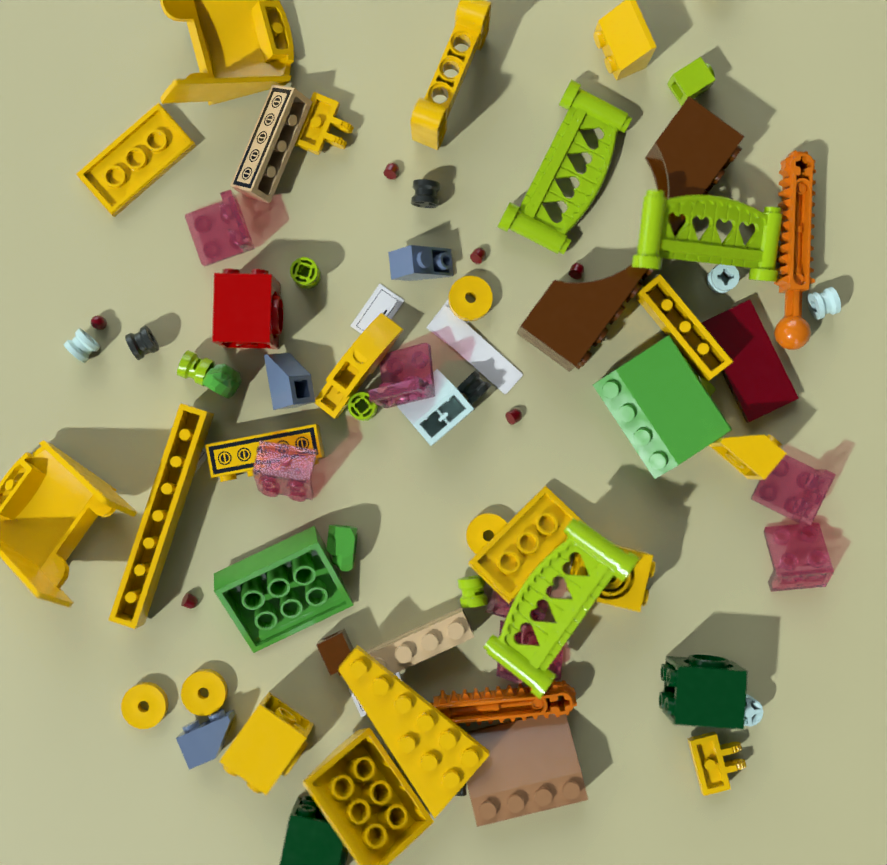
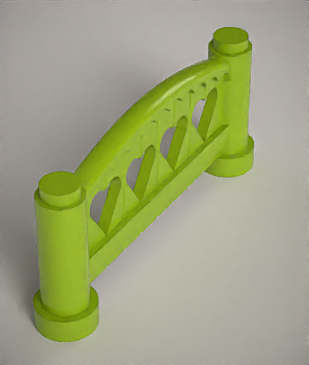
(583, 113)
(658, 240)
(602, 563)

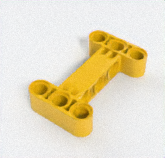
(471, 28)

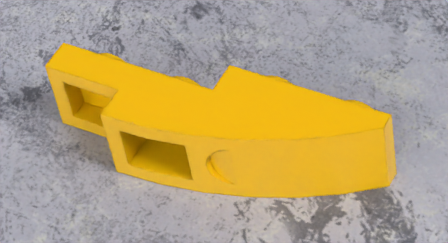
(357, 364)

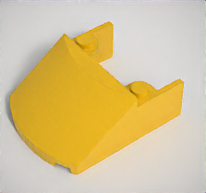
(237, 46)
(44, 515)

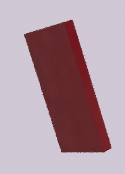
(756, 371)

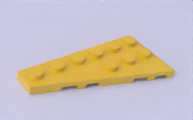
(423, 740)

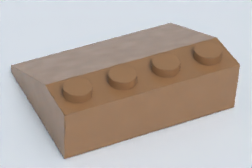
(527, 770)

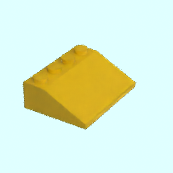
(367, 800)

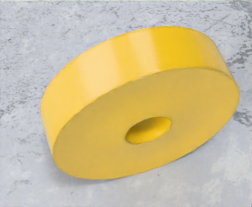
(476, 287)
(478, 526)
(195, 701)
(132, 709)

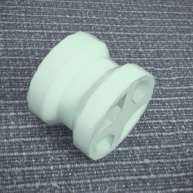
(718, 282)
(824, 303)
(81, 345)
(753, 711)

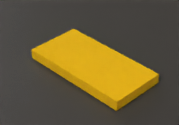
(136, 159)
(523, 543)

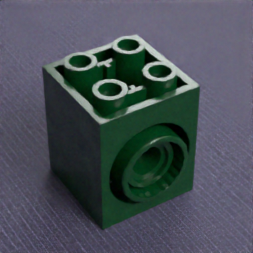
(703, 691)
(311, 837)

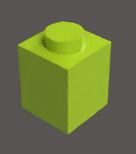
(691, 80)

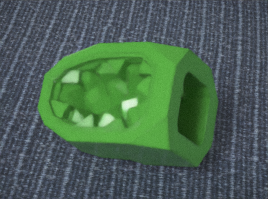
(222, 380)
(342, 545)

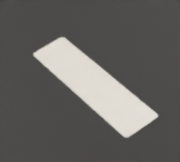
(475, 350)

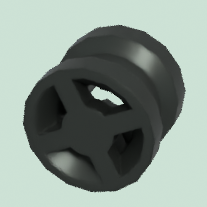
(425, 193)
(142, 342)
(473, 387)

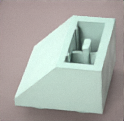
(437, 414)

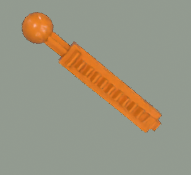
(795, 246)
(505, 703)

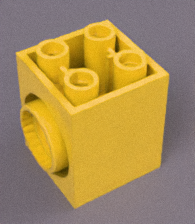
(627, 594)
(267, 745)

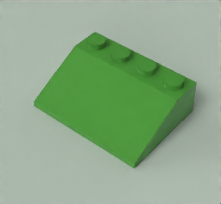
(662, 407)
(282, 589)

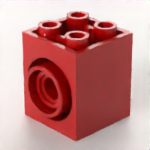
(247, 310)

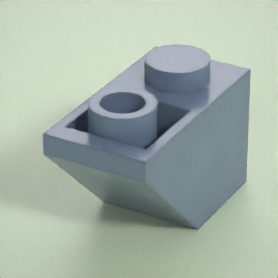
(420, 263)
(288, 381)
(205, 740)

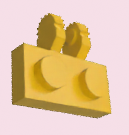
(318, 124)
(709, 762)

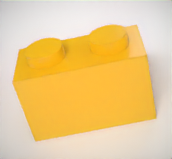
(624, 40)
(751, 455)

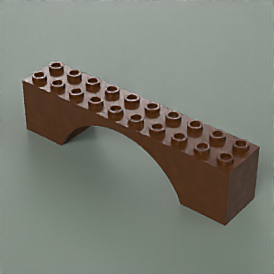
(684, 162)

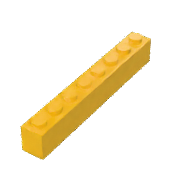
(161, 516)

